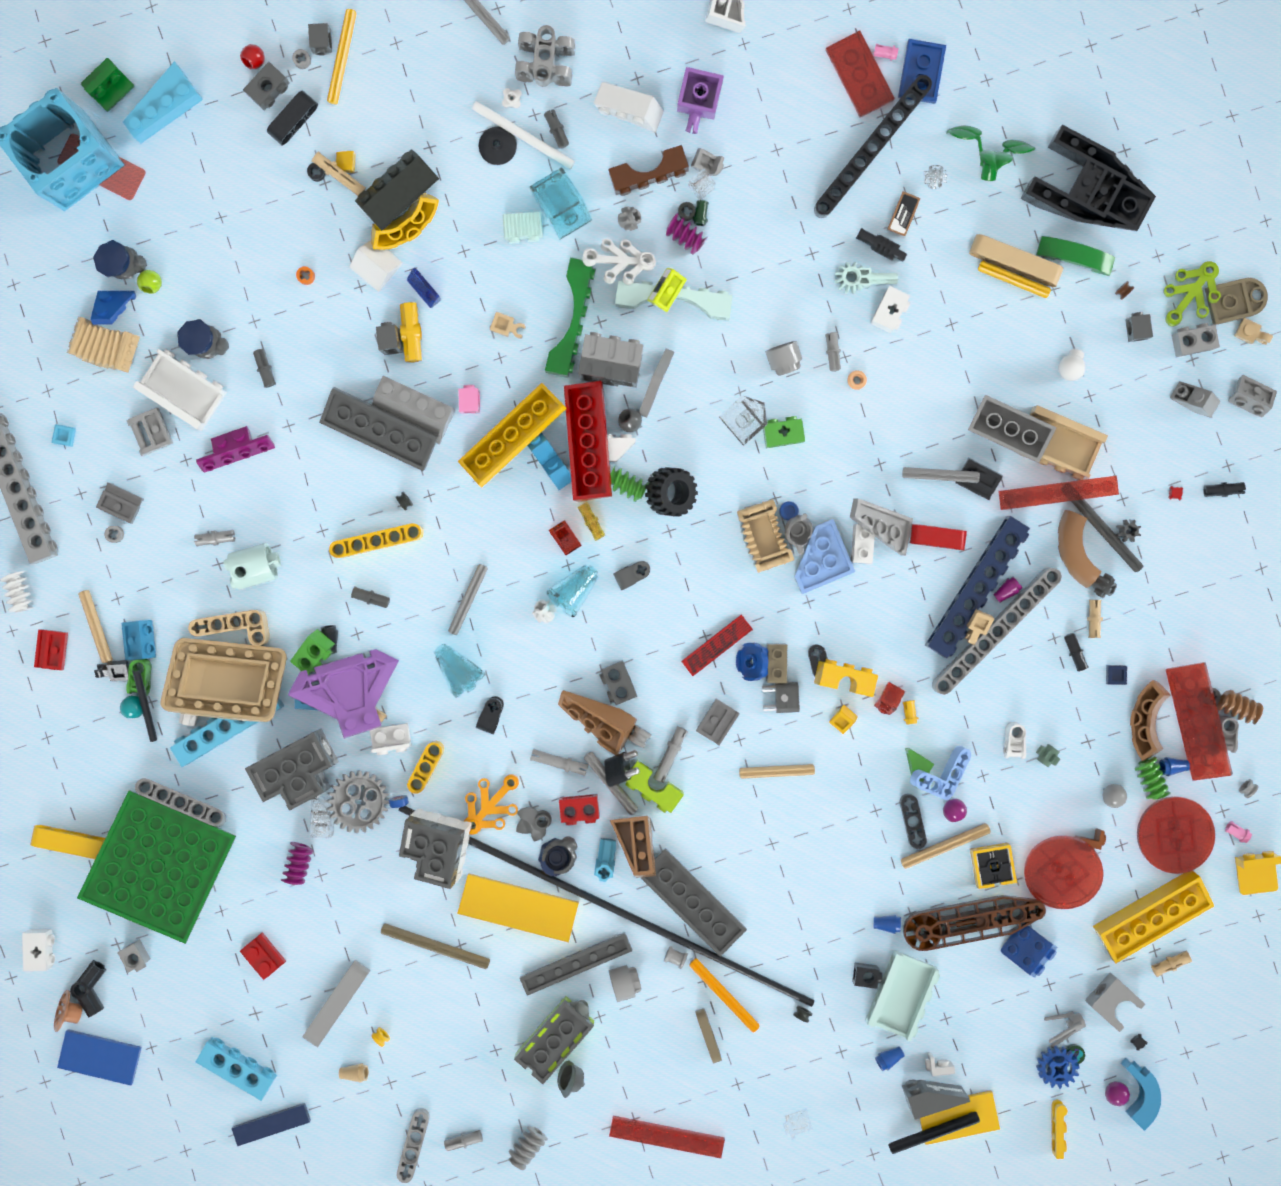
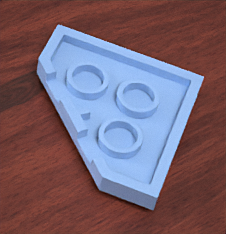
(823, 559)

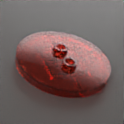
(1176, 835)
(1063, 872)

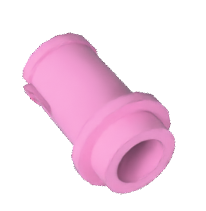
(886, 52)
(1242, 834)

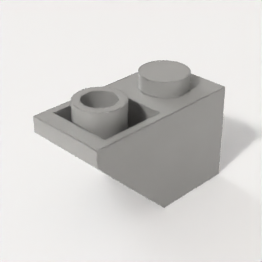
(1195, 399)

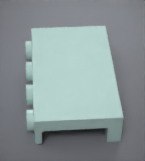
(903, 995)

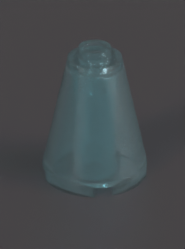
(573, 590)

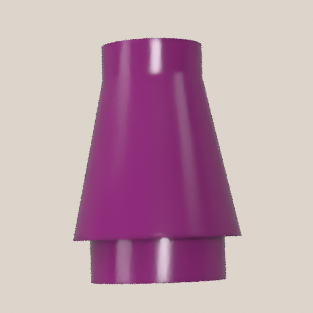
(1008, 589)

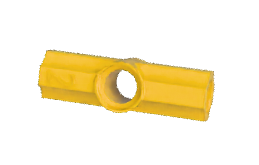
(410, 332)

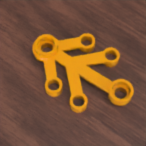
(488, 807)

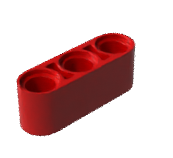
(938, 537)

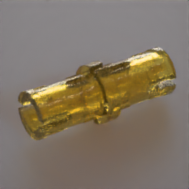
(591, 521)

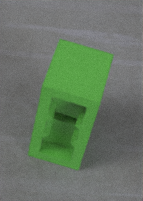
(312, 652)

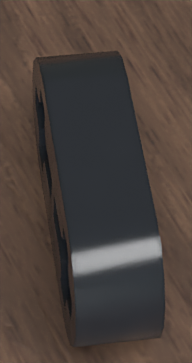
(812, 659)

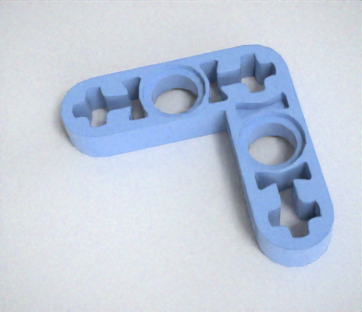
(942, 782)

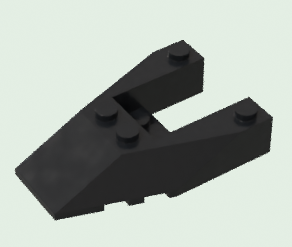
(1102, 192)

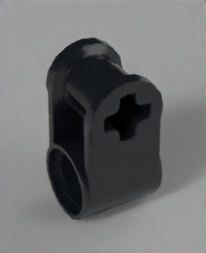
(489, 718)

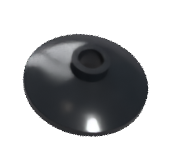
(501, 154)

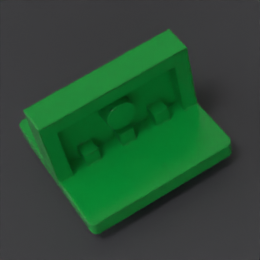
(107, 84)

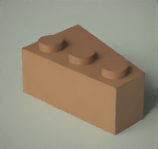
(637, 843)

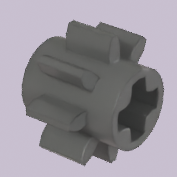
(1123, 528)
(1104, 585)

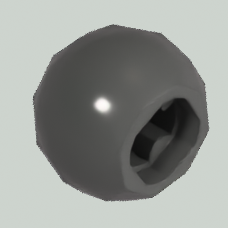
(630, 420)

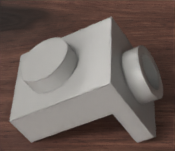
(707, 161)

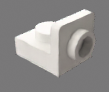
(942, 1067)

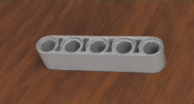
(174, 796)
(336, 1003)

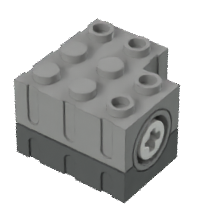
(610, 360)

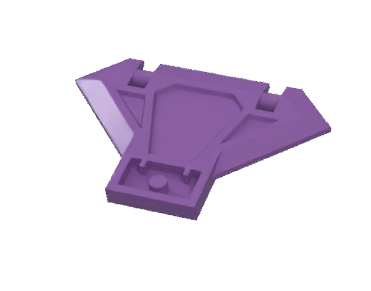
(347, 690)

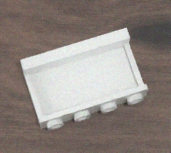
(181, 389)

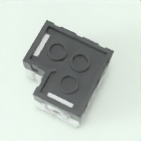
(436, 845)

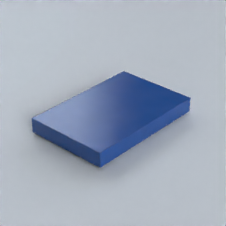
(922, 59)

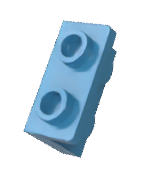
(138, 640)

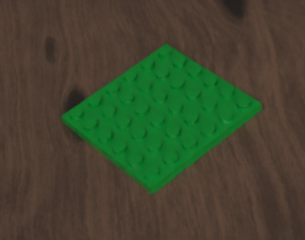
(156, 867)

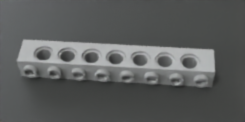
(14, 501)

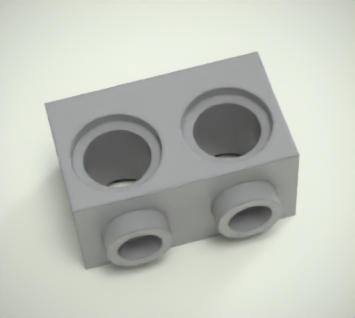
(1196, 343)

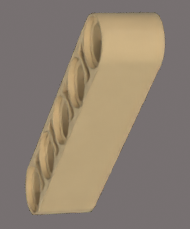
(1016, 260)

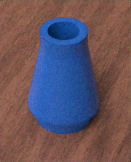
(1173, 766)
(888, 923)
(889, 1058)

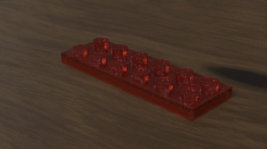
(1199, 721)

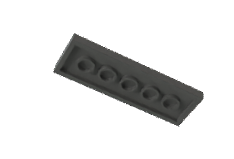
(378, 429)
(694, 903)

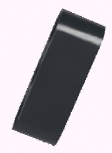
(292, 117)

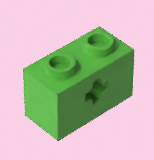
(794, 436)

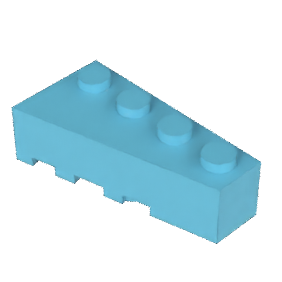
(162, 104)

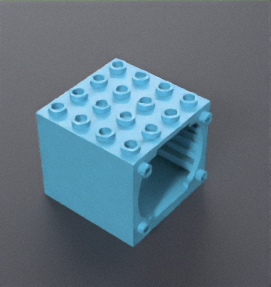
(40, 125)

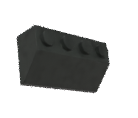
(396, 189)

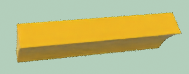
(511, 435)
(518, 907)
(1154, 915)

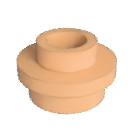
(863, 380)

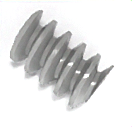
(527, 1148)

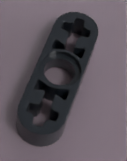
(914, 806)

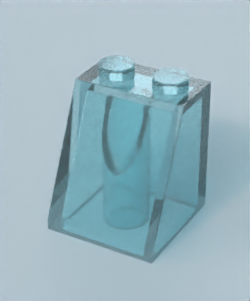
(561, 203)

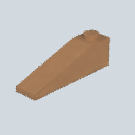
(604, 721)

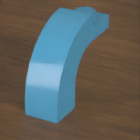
(1148, 1102)

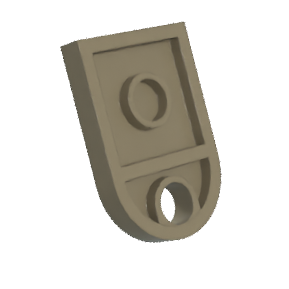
(1237, 300)

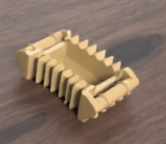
(103, 346)
(763, 536)

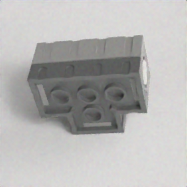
(294, 770)

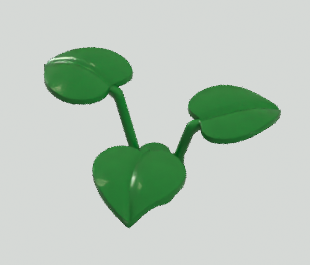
(991, 160)

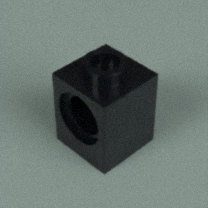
(859, 971)

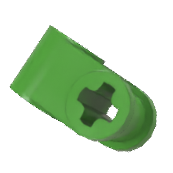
(146, 676)

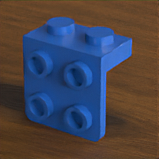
(1029, 950)

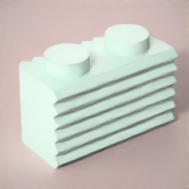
(522, 227)

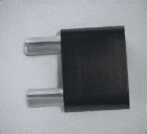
(618, 768)

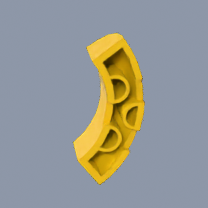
(406, 226)

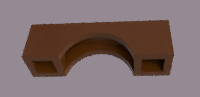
(627, 179)

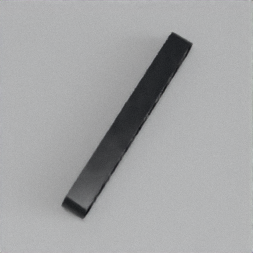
(877, 139)

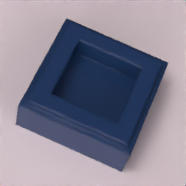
(1116, 674)

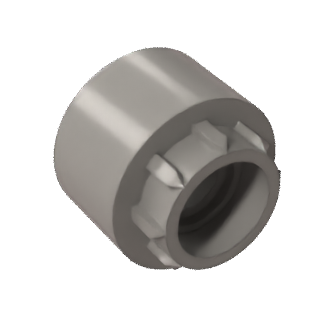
(784, 358)
(625, 982)

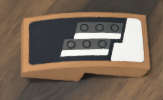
(903, 213)

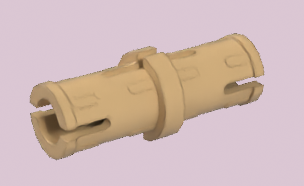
(1094, 618)
(1171, 963)

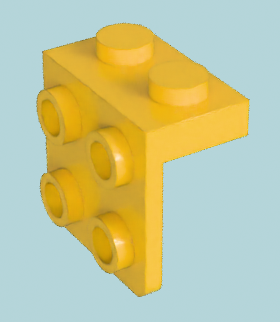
(1257, 872)

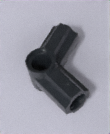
(89, 1000)

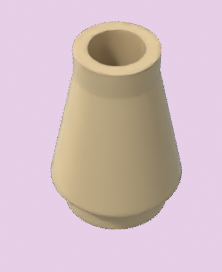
(354, 1073)

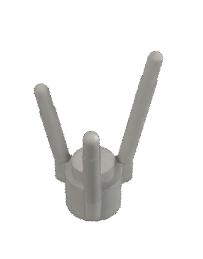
(1075, 1023)

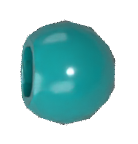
(131, 707)

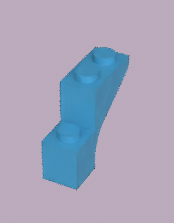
(550, 461)

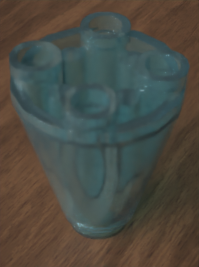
(457, 670)

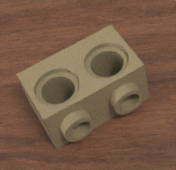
(777, 663)

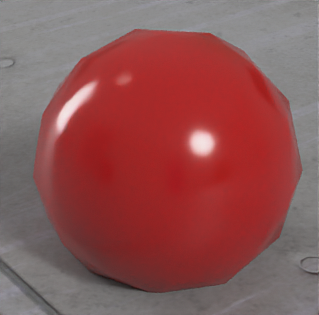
(252, 56)

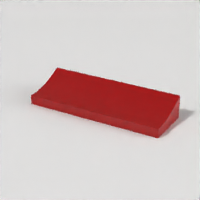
(587, 441)

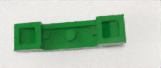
(1076, 254)

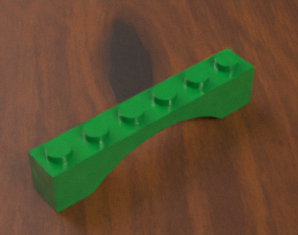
(560, 357)

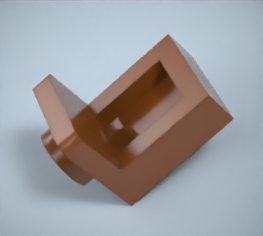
(1098, 841)

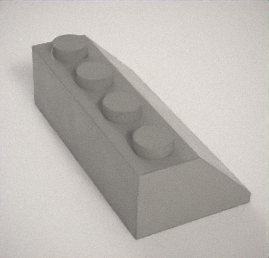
(413, 406)
(1012, 428)

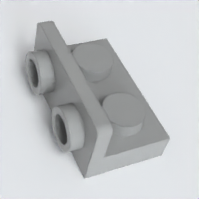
(1253, 396)

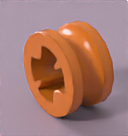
(305, 269)

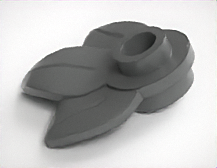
(531, 824)

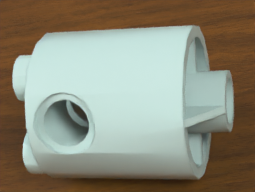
(259, 565)

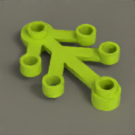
(1193, 290)

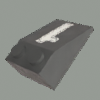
(932, 1097)

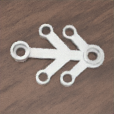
(643, 261)

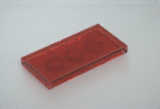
(860, 74)

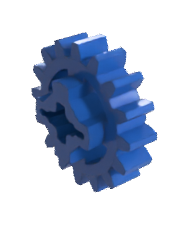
(1054, 1074)

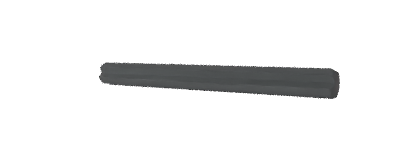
(1108, 535)

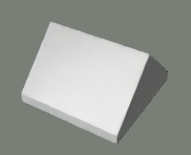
(375, 265)

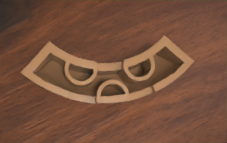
(1072, 549)
(1144, 720)

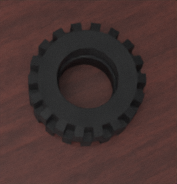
(658, 491)

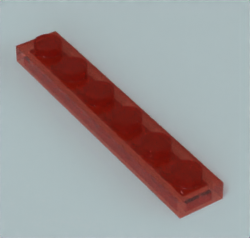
(1058, 492)
(667, 1137)

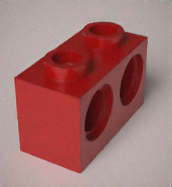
(578, 804)

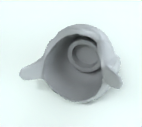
(798, 531)

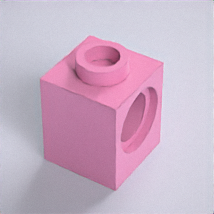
(469, 399)

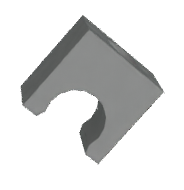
(1108, 996)

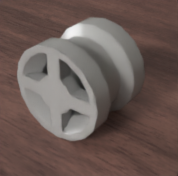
(639, 736)

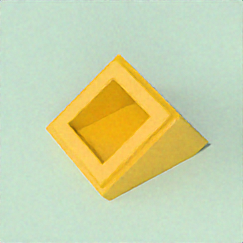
(346, 161)
(843, 719)

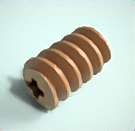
(1240, 706)

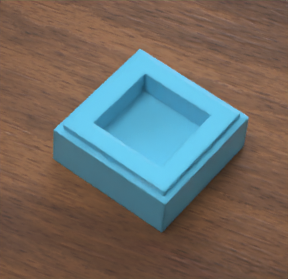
(63, 435)

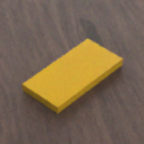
(981, 1102)

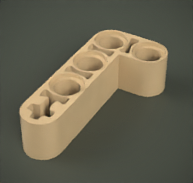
(228, 625)

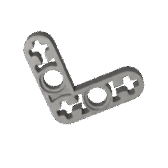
(655, 382)

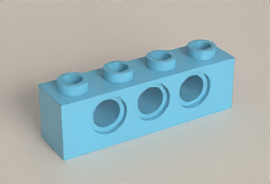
(226, 1070)

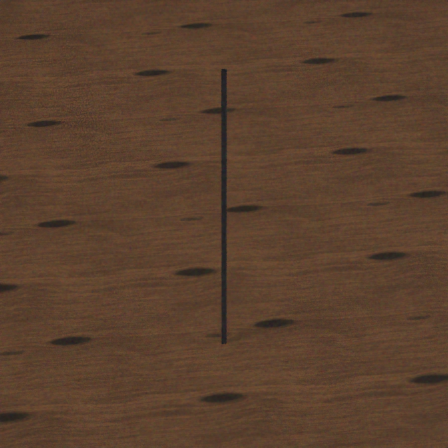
(633, 918)

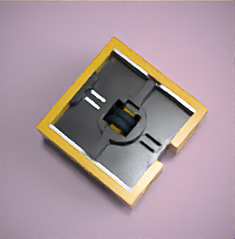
(993, 865)

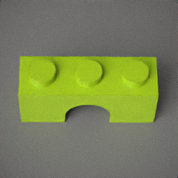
(666, 798)

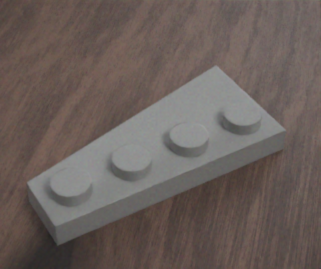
(883, 523)

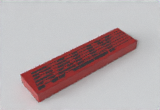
(717, 645)

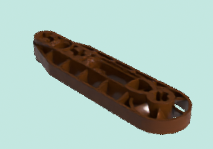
(983, 919)

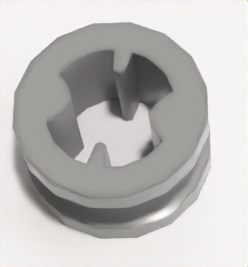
(299, 53)
(108, 532)
(1248, 788)

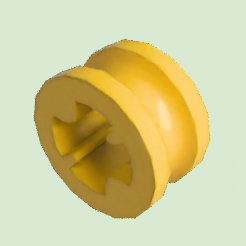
(380, 1036)

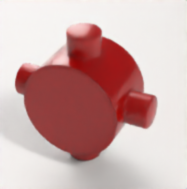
(1175, 493)

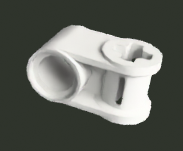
(1014, 745)

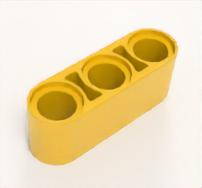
(422, 775)

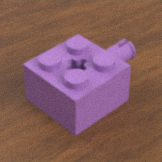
(695, 105)

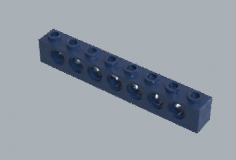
(1009, 526)

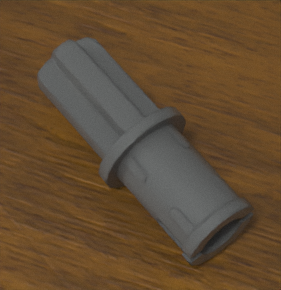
(556, 128)
(264, 368)
(370, 597)

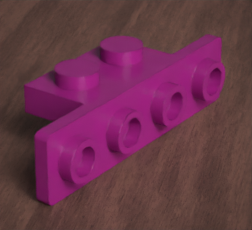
(233, 448)

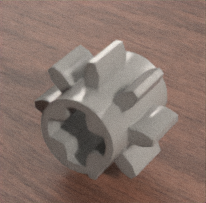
(629, 218)

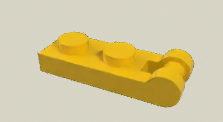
(1058, 1128)

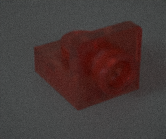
(889, 699)

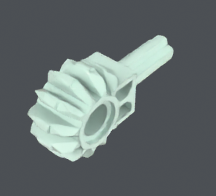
(863, 277)

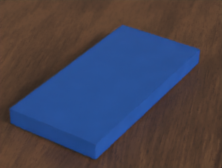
(99, 1057)

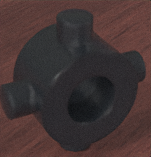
(1138, 1042)

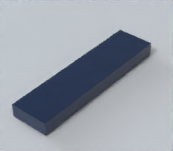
(271, 1124)

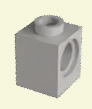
(126, 956)

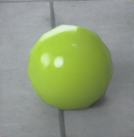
(149, 281)

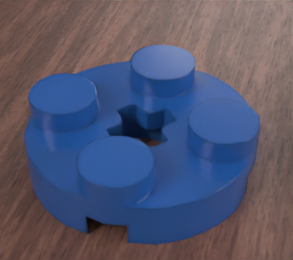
(759, 668)

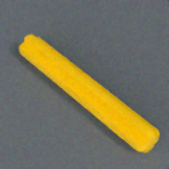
(1014, 279)

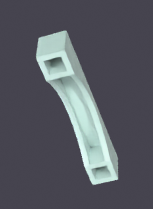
(714, 305)

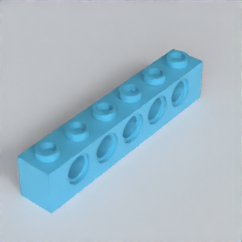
(183, 750)

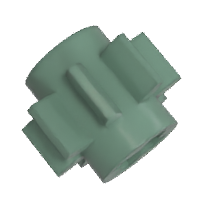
(1048, 755)

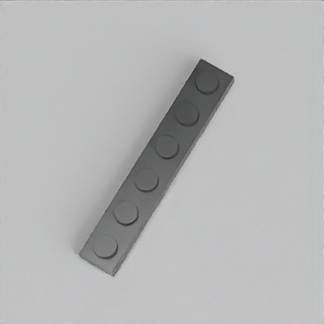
(576, 963)

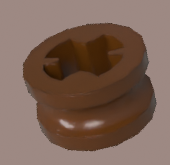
(1124, 290)

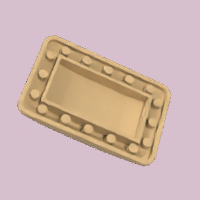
(223, 680)

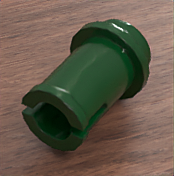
(701, 213)

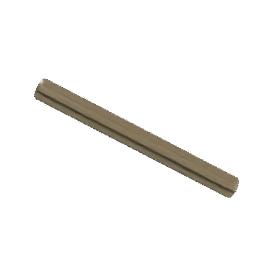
(435, 946)

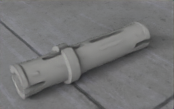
(673, 748)
(559, 762)

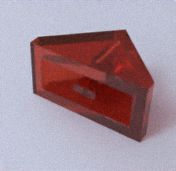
(565, 537)

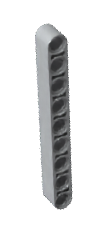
(1005, 628)

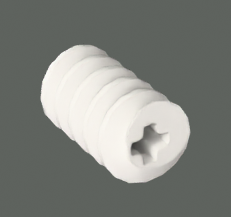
(16, 592)

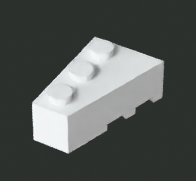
(727, 14)
(629, 106)

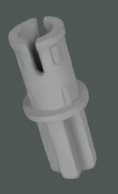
(833, 351)
(463, 1140)

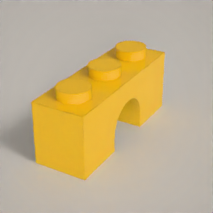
(830, 674)

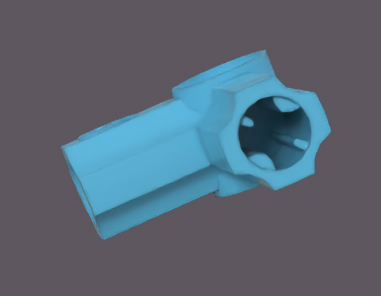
(605, 862)

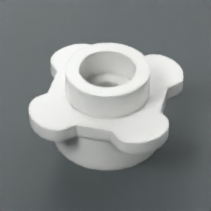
(515, 103)

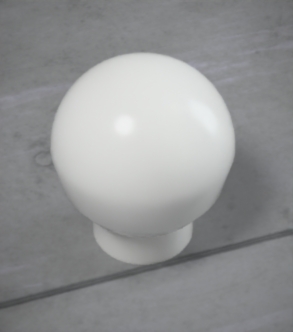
(1072, 366)

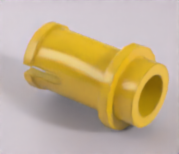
(910, 712)

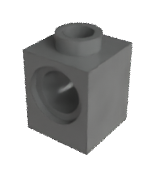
(320, 38)
(1139, 327)

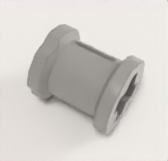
(675, 957)

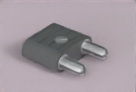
(785, 697)

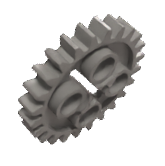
(341, 797)

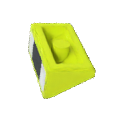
(667, 289)

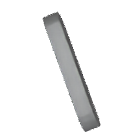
(413, 1145)

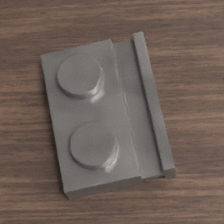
(119, 503)
(717, 721)

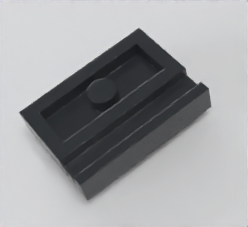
(987, 482)

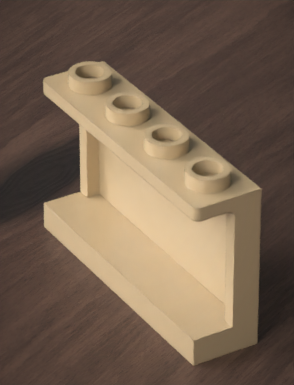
(1071, 446)

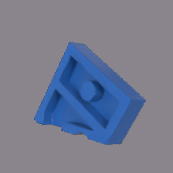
(110, 305)

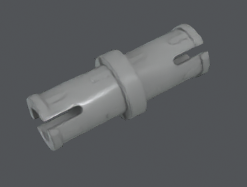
(214, 538)

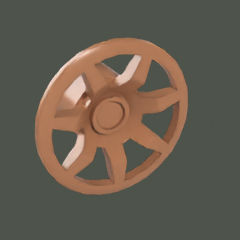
(70, 1011)

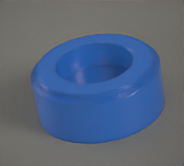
(788, 510)
(398, 801)

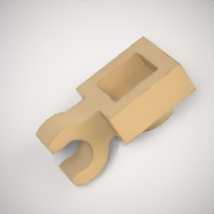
(1250, 331)
(979, 623)

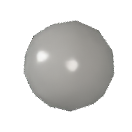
(1114, 796)

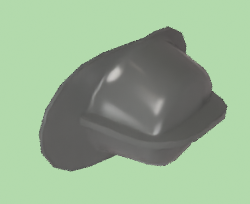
(570, 1078)

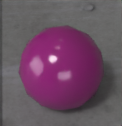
(954, 810)
(1117, 1093)

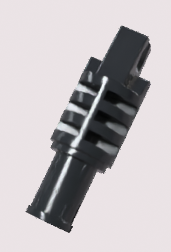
(882, 245)

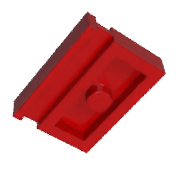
(51, 649)
(262, 956)

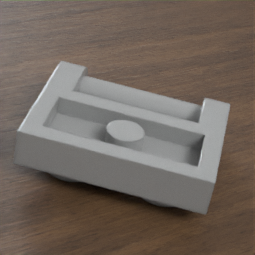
(155, 429)

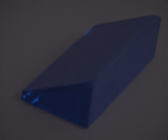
(423, 288)

